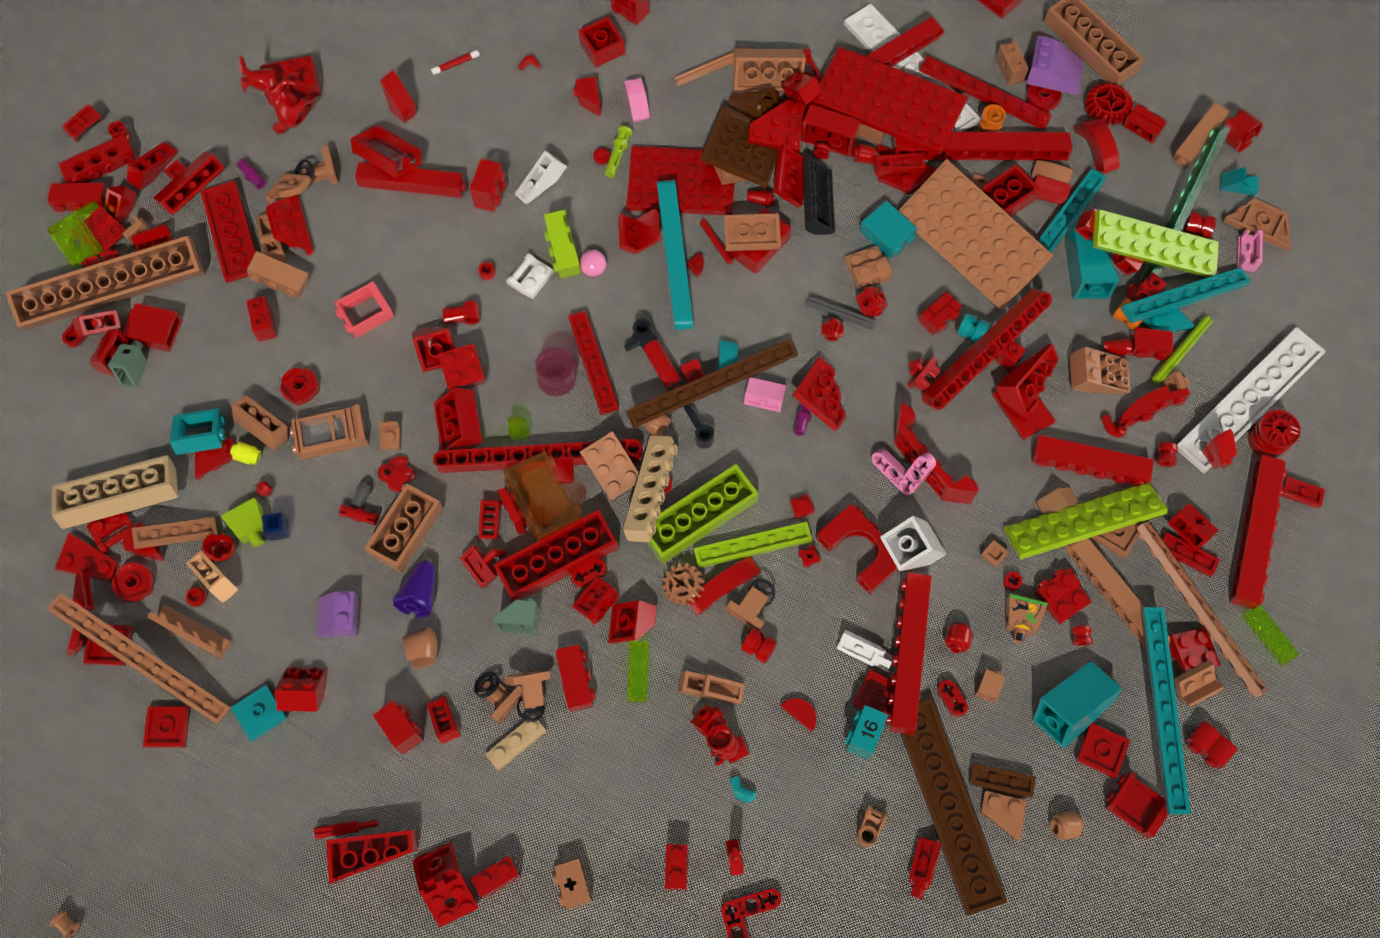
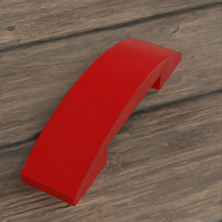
(723, 584)

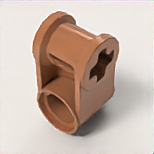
(873, 823)

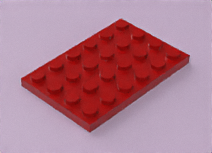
(696, 181)

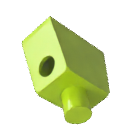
(246, 522)

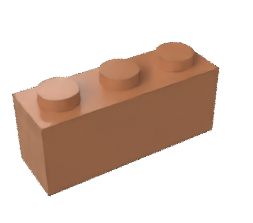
(277, 275)
(259, 422)

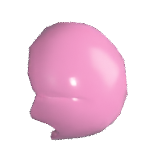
(592, 263)

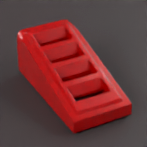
(482, 519)
(82, 590)
(449, 731)

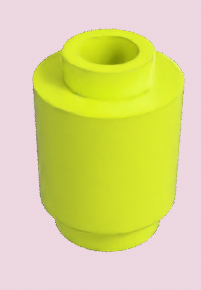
(245, 453)

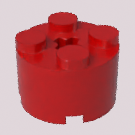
(1242, 130)

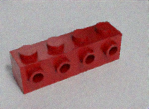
(188, 183)

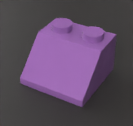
(338, 614)

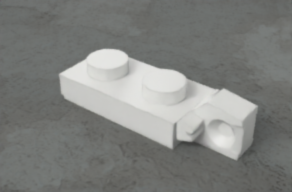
(864, 650)

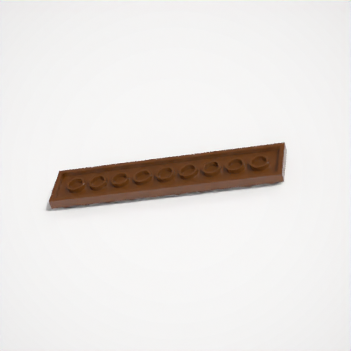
(952, 813)

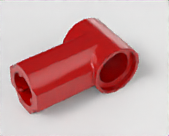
(466, 313)

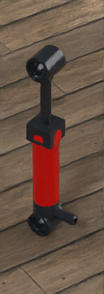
(667, 374)

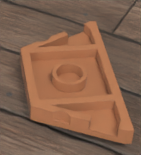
(1262, 216)

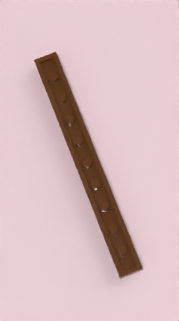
(711, 383)

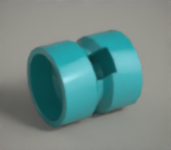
(972, 327)

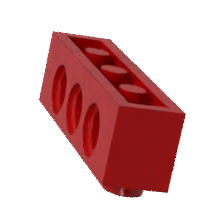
(98, 161)

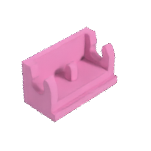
(1249, 250)
(764, 394)

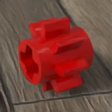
(832, 329)

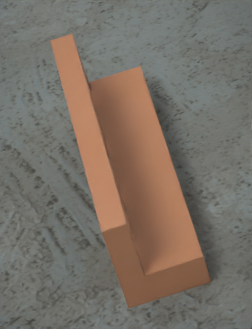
(191, 631)

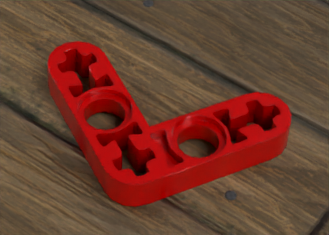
(742, 912)

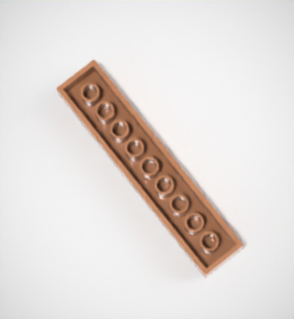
(104, 283)

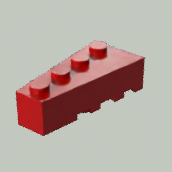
(361, 853)

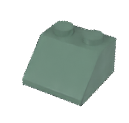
(519, 617)

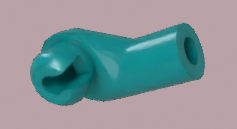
(740, 792)

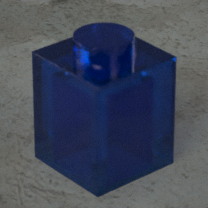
(275, 526)

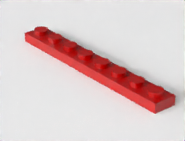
(985, 92)

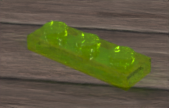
(1271, 636)
(638, 672)

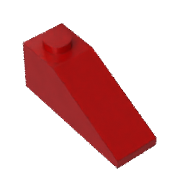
(397, 97)
(150, 165)

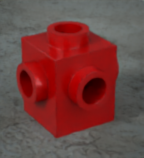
(872, 302)
(707, 718)

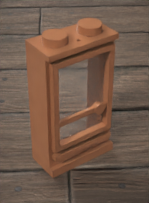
(328, 432)

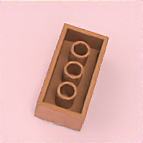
(404, 528)

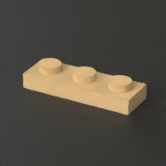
(515, 743)

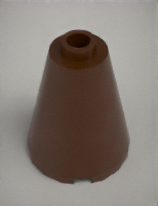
(753, 102)

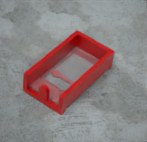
(386, 150)

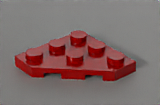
(778, 127)
(821, 394)

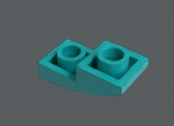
(727, 354)

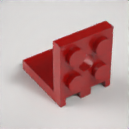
(443, 882)

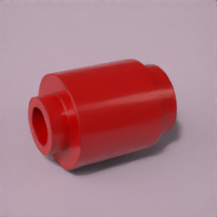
(864, 154)

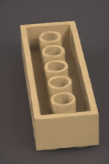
(114, 492)

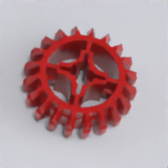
(1108, 103)

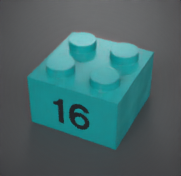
(866, 733)

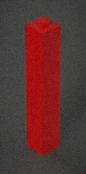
(413, 181)

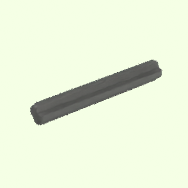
(841, 312)

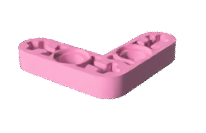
(904, 476)

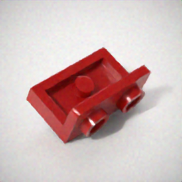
(151, 237)

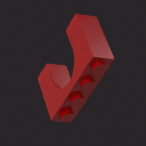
(853, 523)

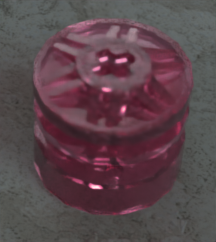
(553, 363)

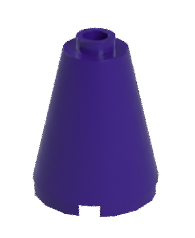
(417, 591)

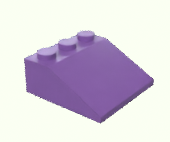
(1054, 66)

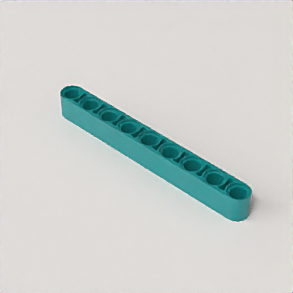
(675, 255)

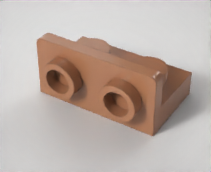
(1197, 684)

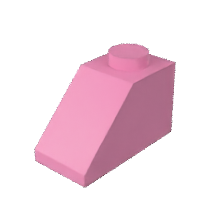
(637, 99)

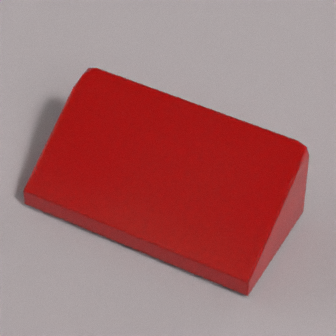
(1052, 190)

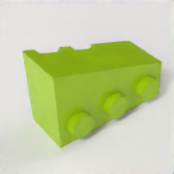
(561, 244)

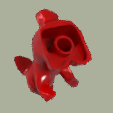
(287, 107)

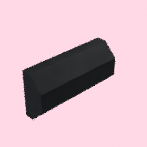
(818, 198)

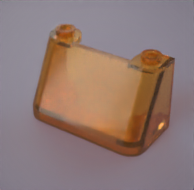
(540, 496)

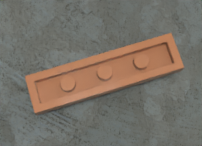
(173, 532)

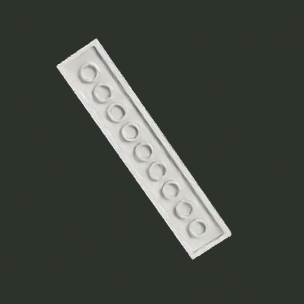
(876, 31)
(1253, 395)

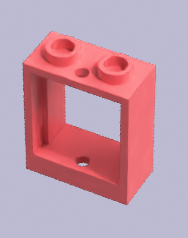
(357, 297)

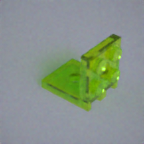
(72, 228)

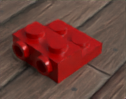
(1063, 595)

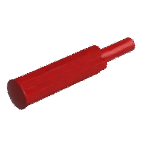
(342, 828)

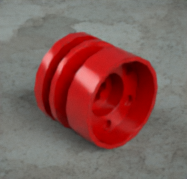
(1274, 433)

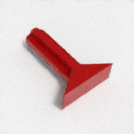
(734, 856)

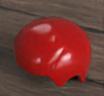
(218, 547)

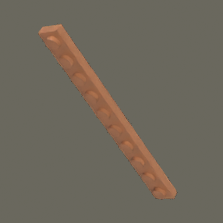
(1204, 613)
(138, 658)

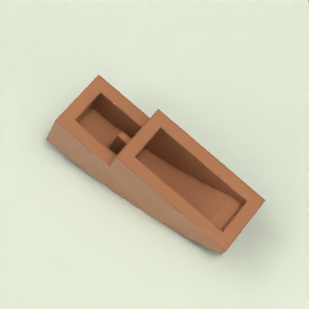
(271, 246)
(711, 687)

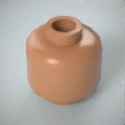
(1066, 825)

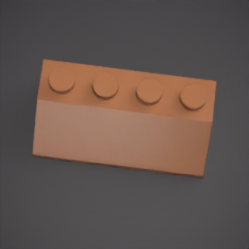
(765, 67)

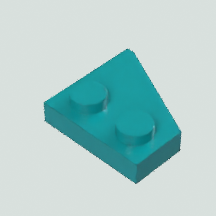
(1169, 321)

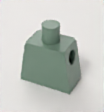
(128, 364)

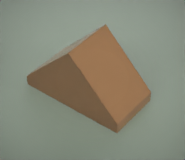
(1057, 501)

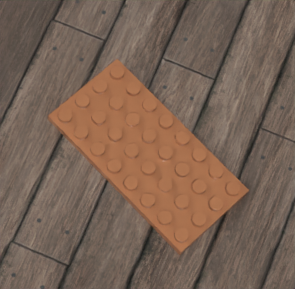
(975, 235)

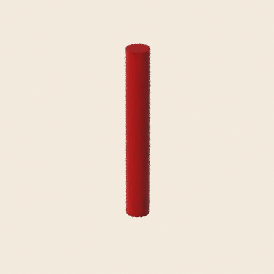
(726, 256)

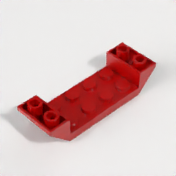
(942, 483)

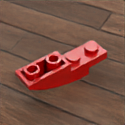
(1151, 403)

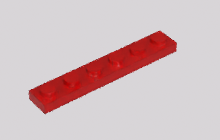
(593, 363)

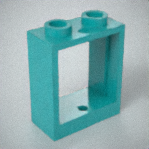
(199, 442)

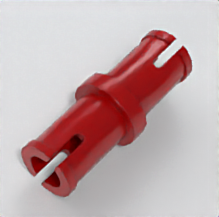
(358, 514)

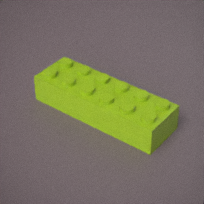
(702, 513)

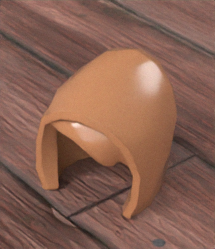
(421, 647)

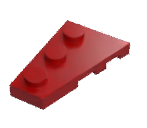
(80, 556)

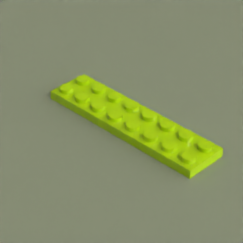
(1155, 244)
(1085, 520)

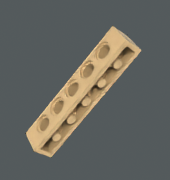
(650, 489)

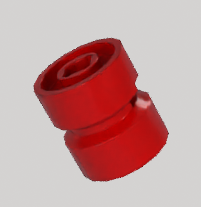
(1199, 225)
(758, 645)
(723, 742)

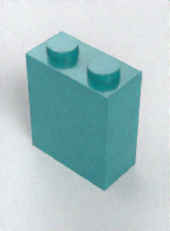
(888, 229)

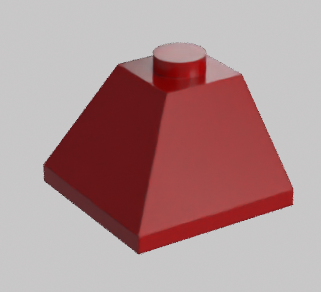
(429, 343)
(631, 621)

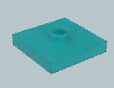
(258, 713)

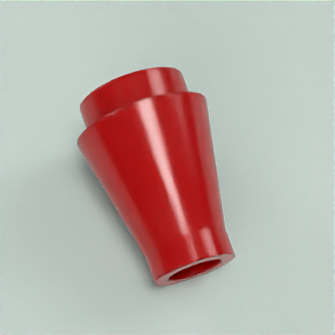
(761, 197)
(1118, 346)

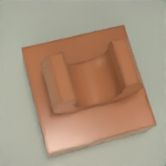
(1176, 381)

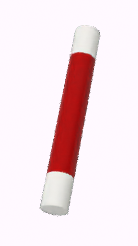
(457, 61)

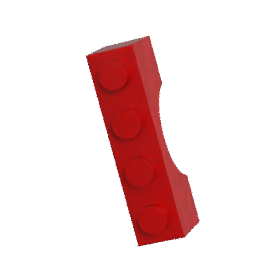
(1086, 229)

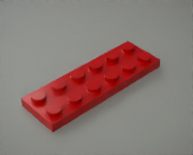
(229, 229)

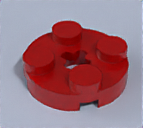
(1044, 103)
(301, 376)
(142, 588)

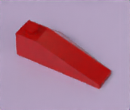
(1024, 383)

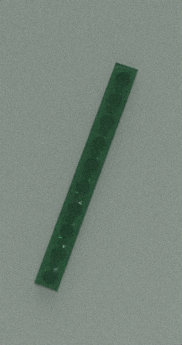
(1192, 188)

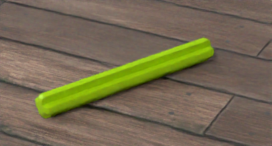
(1182, 349)

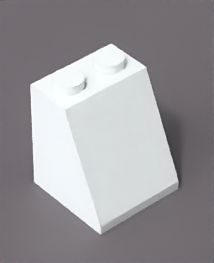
(913, 544)

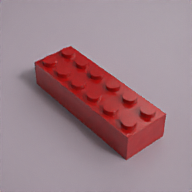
(556, 556)

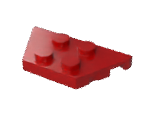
(904, 181)
(289, 223)

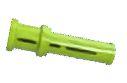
(620, 144)

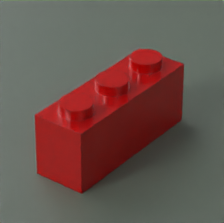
(74, 196)
(575, 678)

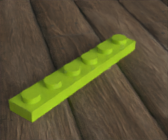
(752, 545)

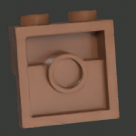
(868, 268)

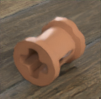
(64, 924)

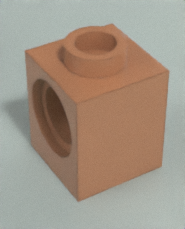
(990, 685)

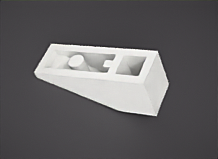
(541, 177)

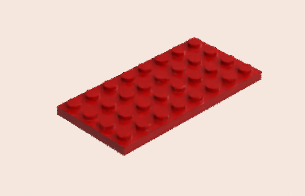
(890, 100)

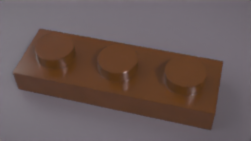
(1002, 780)

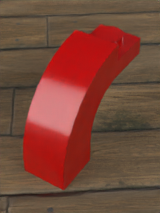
(1102, 144)

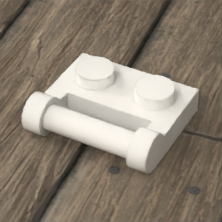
(535, 278)

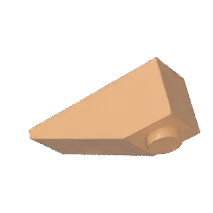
(211, 576)

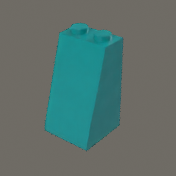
(1089, 268)
(1076, 703)

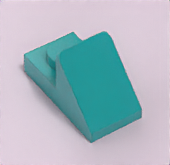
(1239, 182)

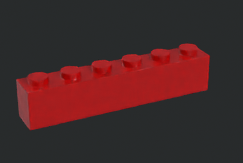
(1092, 461)

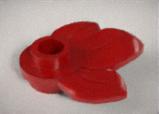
(399, 473)

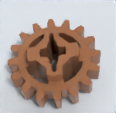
(676, 592)

